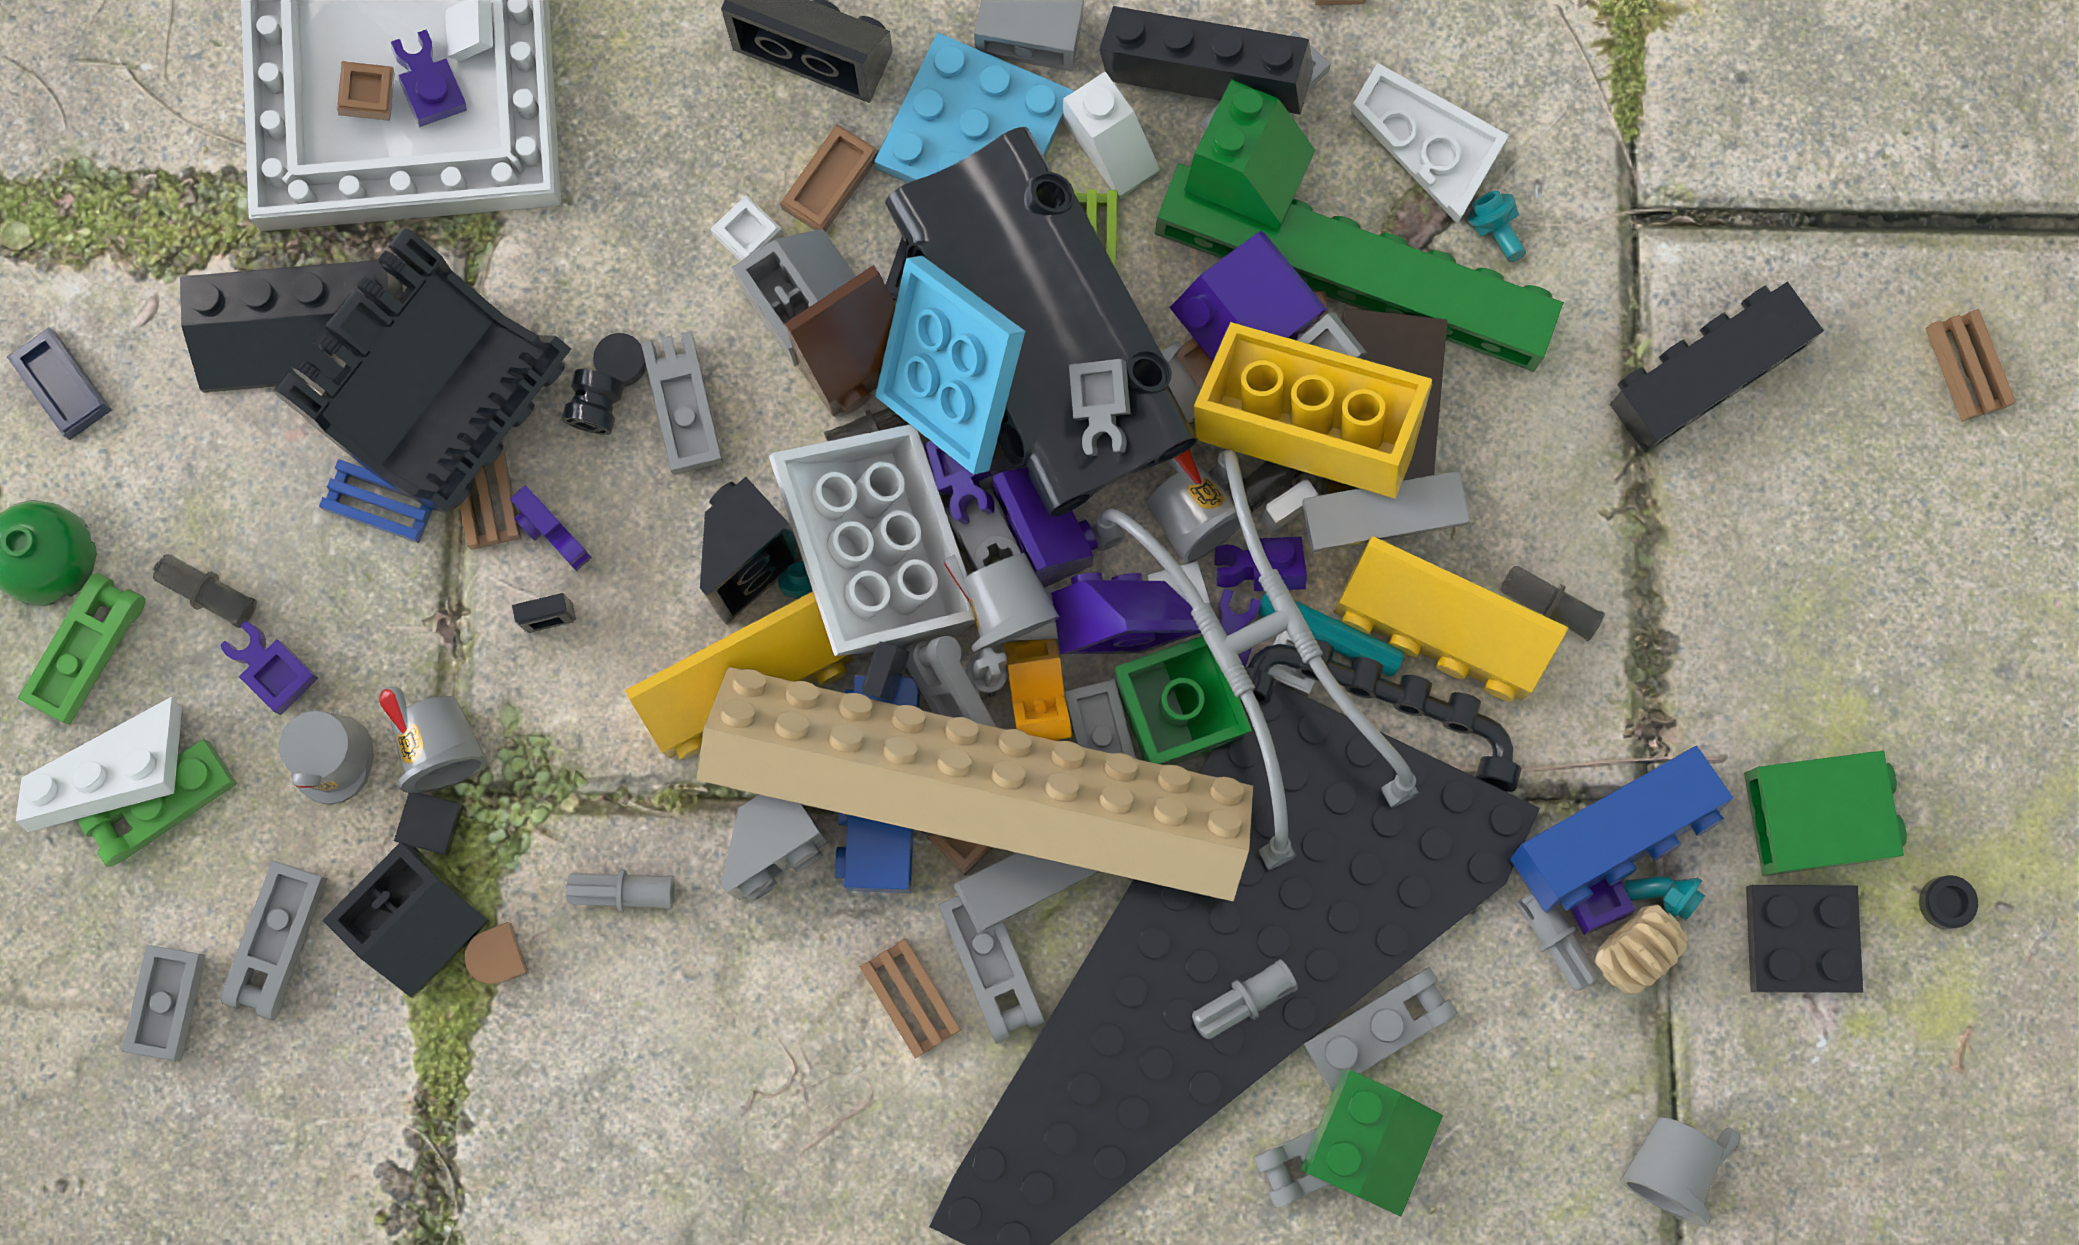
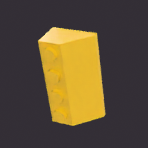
(1312, 409)
(1448, 621)
(780, 645)

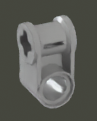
(984, 535)

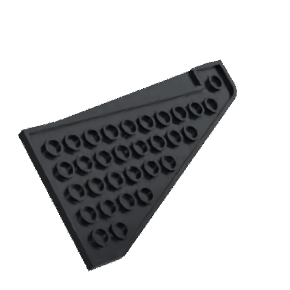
(1120, 1057)

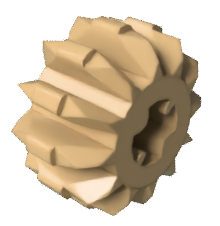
(1641, 949)

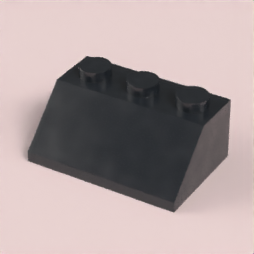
(812, 42)
(743, 548)

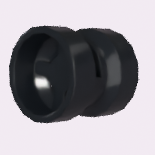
(593, 401)

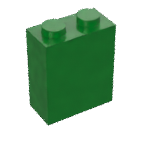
(1825, 813)

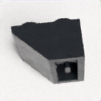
(406, 919)

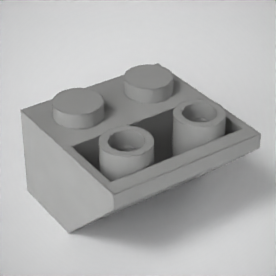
(790, 278)
(766, 842)

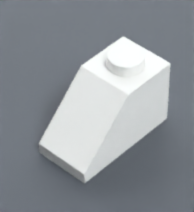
(1110, 135)

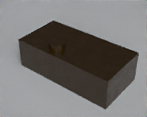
(1412, 346)

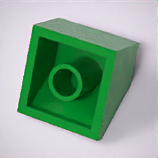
(1250, 156)
(1179, 703)
(1371, 1142)

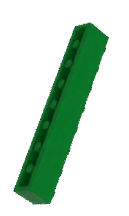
(1378, 273)

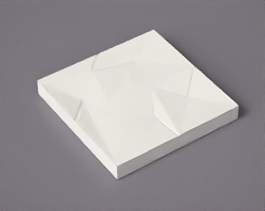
(348, 170)

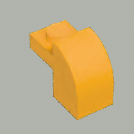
(1038, 689)

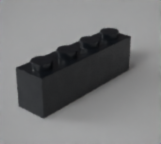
(1204, 57)
(1715, 366)

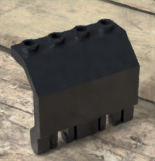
(427, 378)

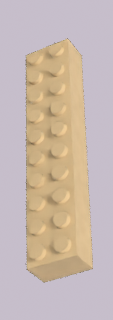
(977, 783)

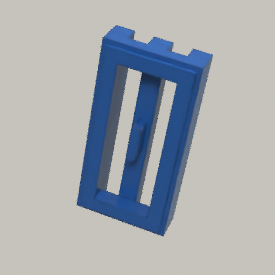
(339, 486)

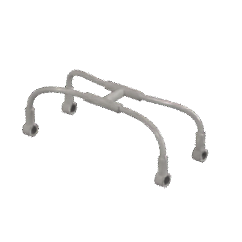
(1226, 649)

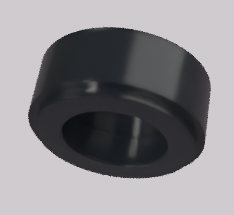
(620, 357)
(1948, 902)

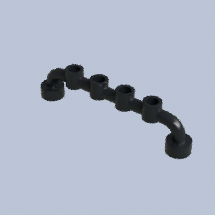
(1409, 697)

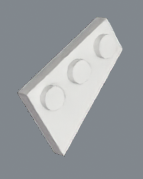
(1429, 137)
(106, 773)

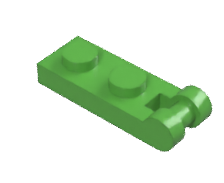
(81, 649)
(198, 781)

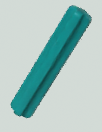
(1344, 638)

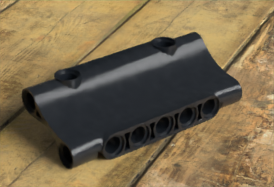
(1032, 255)

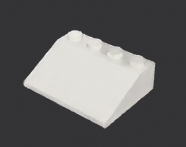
(873, 539)

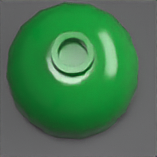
(43, 552)

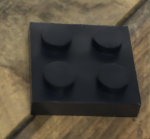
(1804, 939)

